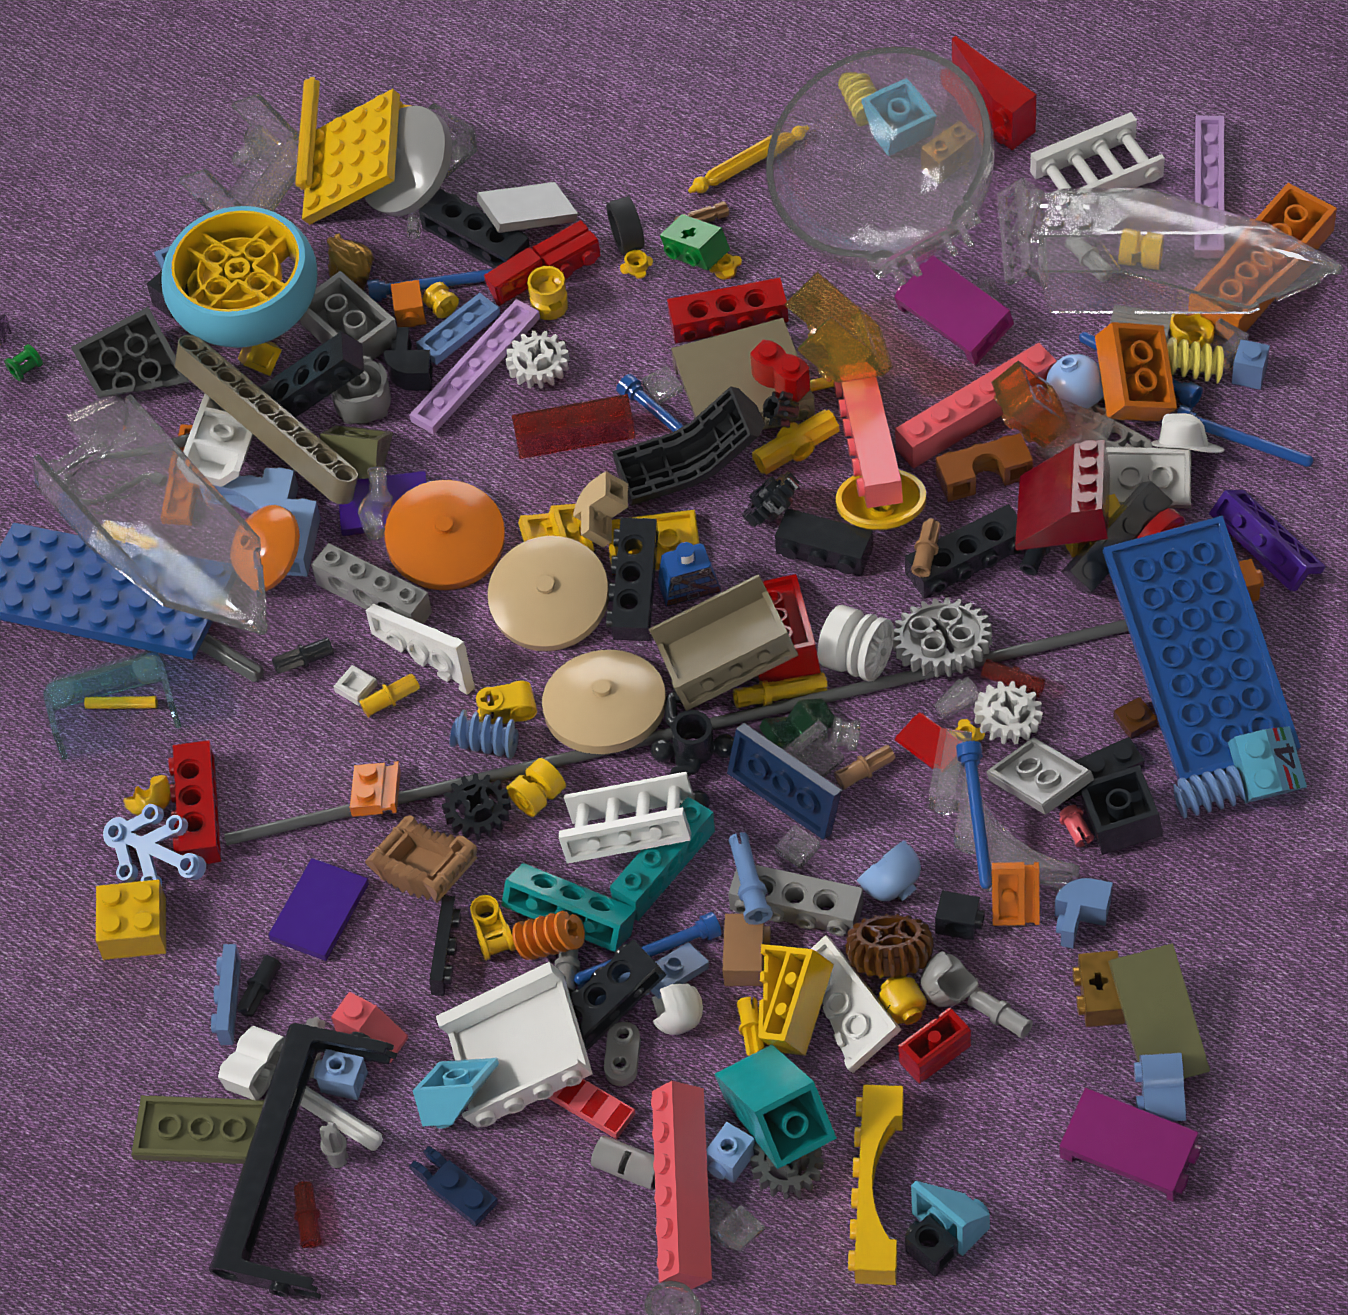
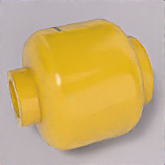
(902, 999)

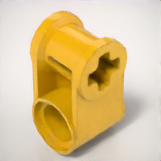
(507, 701)
(491, 931)

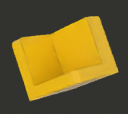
(260, 357)

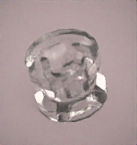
(845, 734)

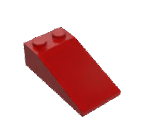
(1007, 100)
(791, 608)

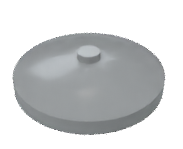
(420, 165)

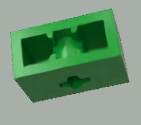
(694, 242)

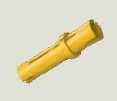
(766, 691)

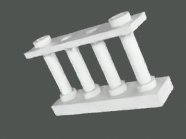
(1098, 142)
(630, 833)

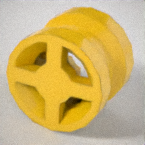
(440, 300)

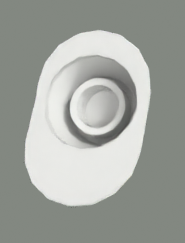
(1185, 432)

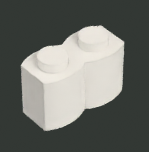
(252, 1064)

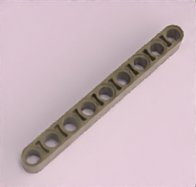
(266, 419)

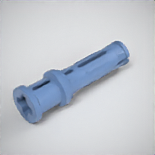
(752, 890)

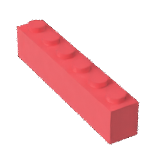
(961, 411)
(869, 442)
(681, 1184)

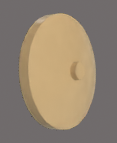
(548, 593)
(604, 701)

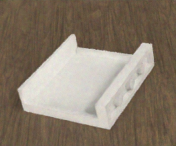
(531, 1033)

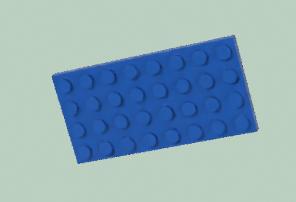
(67, 588)
(1197, 642)

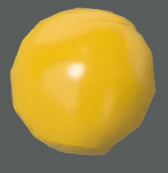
(1191, 329)
(156, 794)

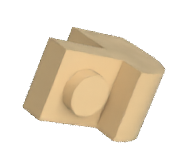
(598, 505)

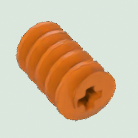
(548, 935)

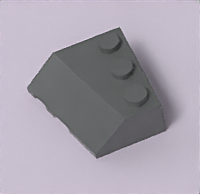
(129, 357)

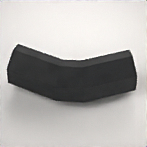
(692, 451)

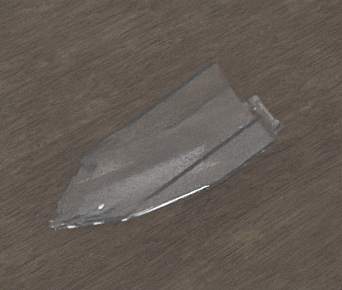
(1161, 254)
(160, 522)

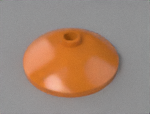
(278, 539)

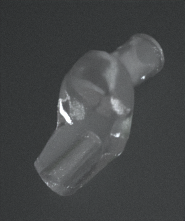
(376, 504)

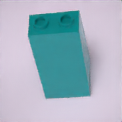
(776, 1105)

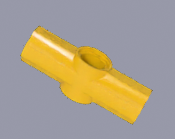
(795, 442)

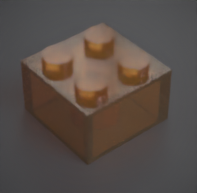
(1030, 405)

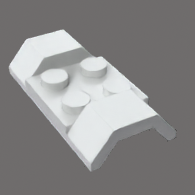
(217, 443)

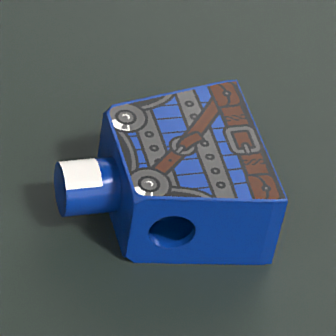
(686, 574)

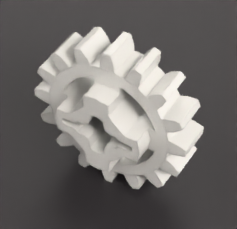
(537, 359)
(1008, 712)

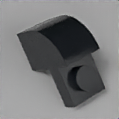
(408, 367)

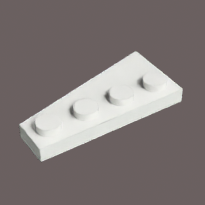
(424, 645)
(854, 1011)

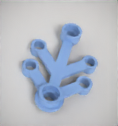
(148, 846)

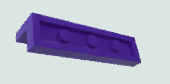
(1266, 538)

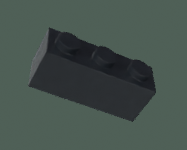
(824, 542)

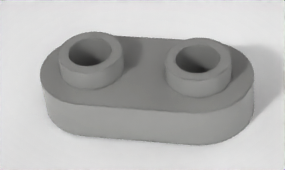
(622, 1051)

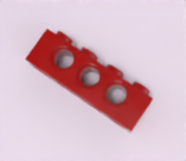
(726, 309)
(199, 761)

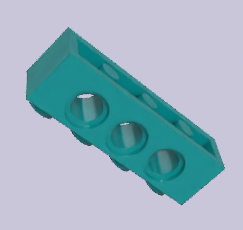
(658, 866)
(541, 893)

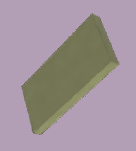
(1158, 1007)
(195, 1129)

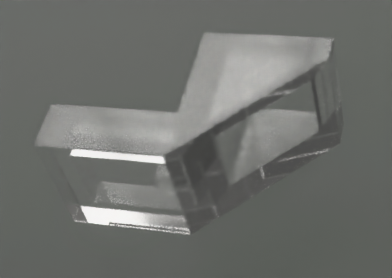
(731, 1226)

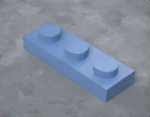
(459, 328)
(226, 994)

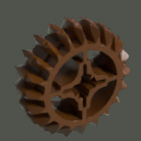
(889, 945)

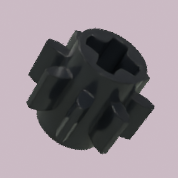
(780, 409)

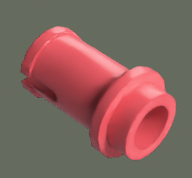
(1074, 822)

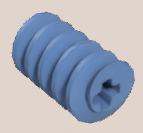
(484, 735)
(1208, 790)

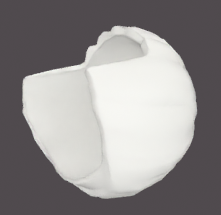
(678, 1009)

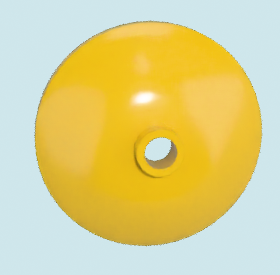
(885, 517)

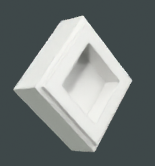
(355, 685)

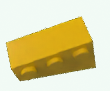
(792, 996)

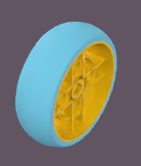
(239, 276)

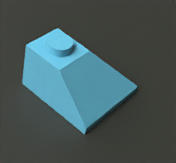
(450, 1089)
(953, 1211)

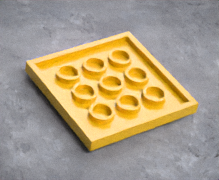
(353, 156)

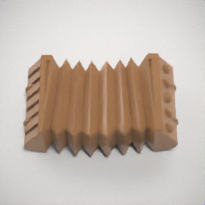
(421, 860)

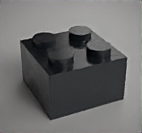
(1121, 810)

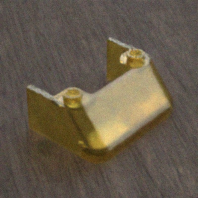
(841, 335)

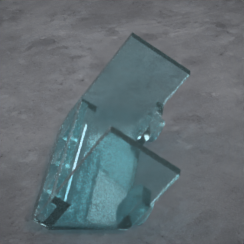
(102, 681)

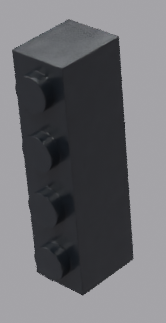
(1126, 524)

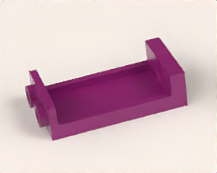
(955, 308)
(1131, 1143)

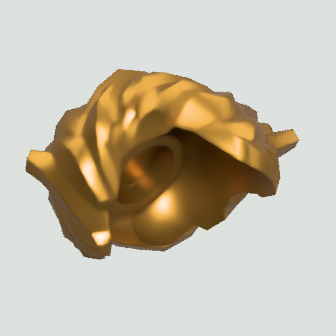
(349, 258)

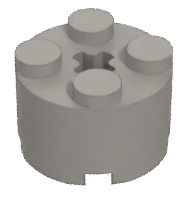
(365, 396)

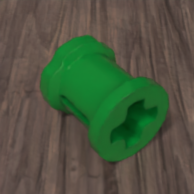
(17, 370)

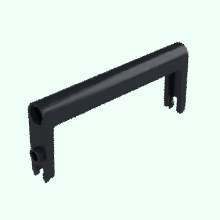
(267, 1152)

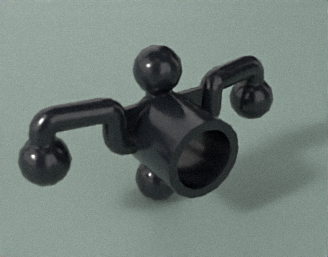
(690, 753)

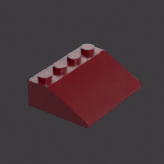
(1065, 498)

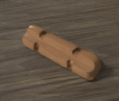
(709, 213)

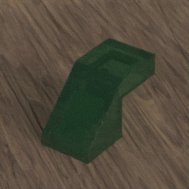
(805, 713)

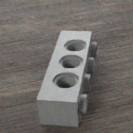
(368, 584)
(814, 894)

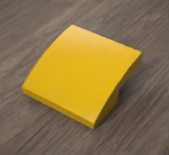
(555, 523)

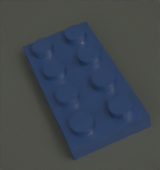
(784, 781)

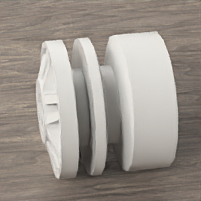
(855, 642)

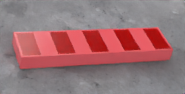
(595, 1107)

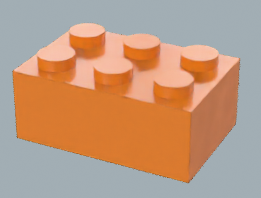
(1135, 371)

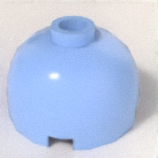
(1077, 380)
(892, 874)

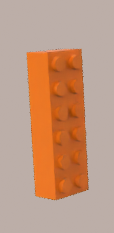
(1298, 216)

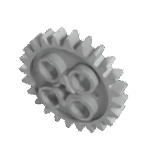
(925, 647)

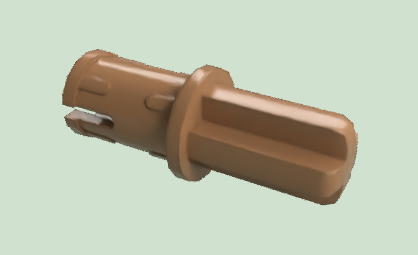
(926, 548)
(864, 766)

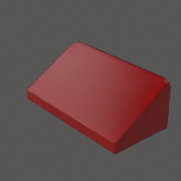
(512, 276)
(920, 738)

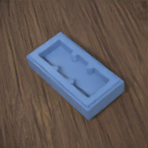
(680, 967)

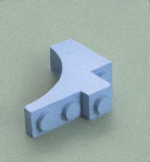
(278, 488)

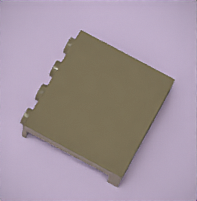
(724, 361)
(723, 642)

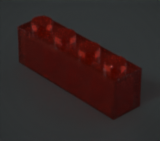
(573, 426)

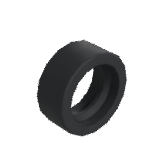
(625, 225)

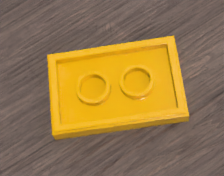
(672, 528)

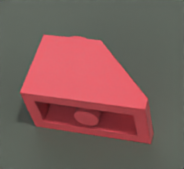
(362, 1016)

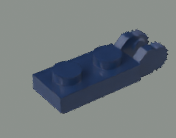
(455, 1187)

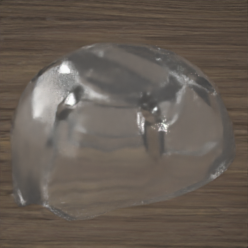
(669, 1304)

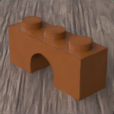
(1004, 456)

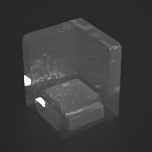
(1229, 338)

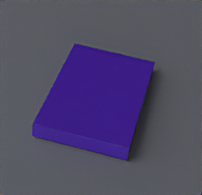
(396, 485)
(318, 909)

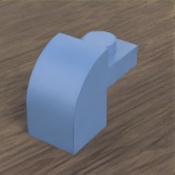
(1082, 901)

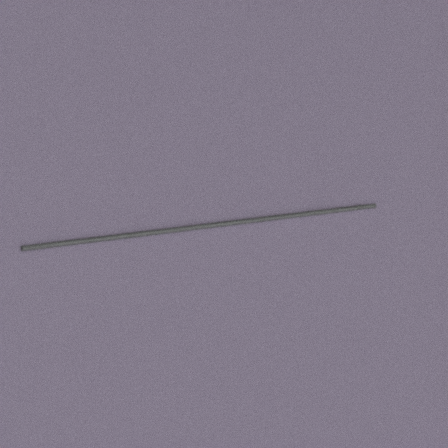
(717, 723)

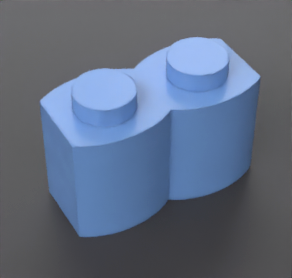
(1161, 1085)

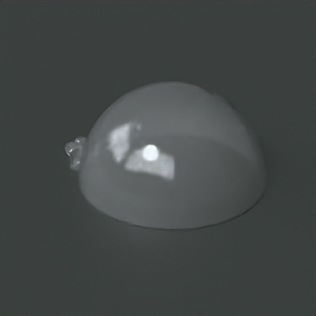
(883, 160)

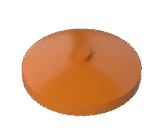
(444, 535)

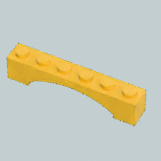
(874, 1253)

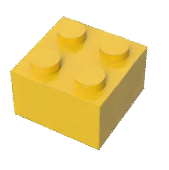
(130, 919)

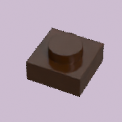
(1135, 717)

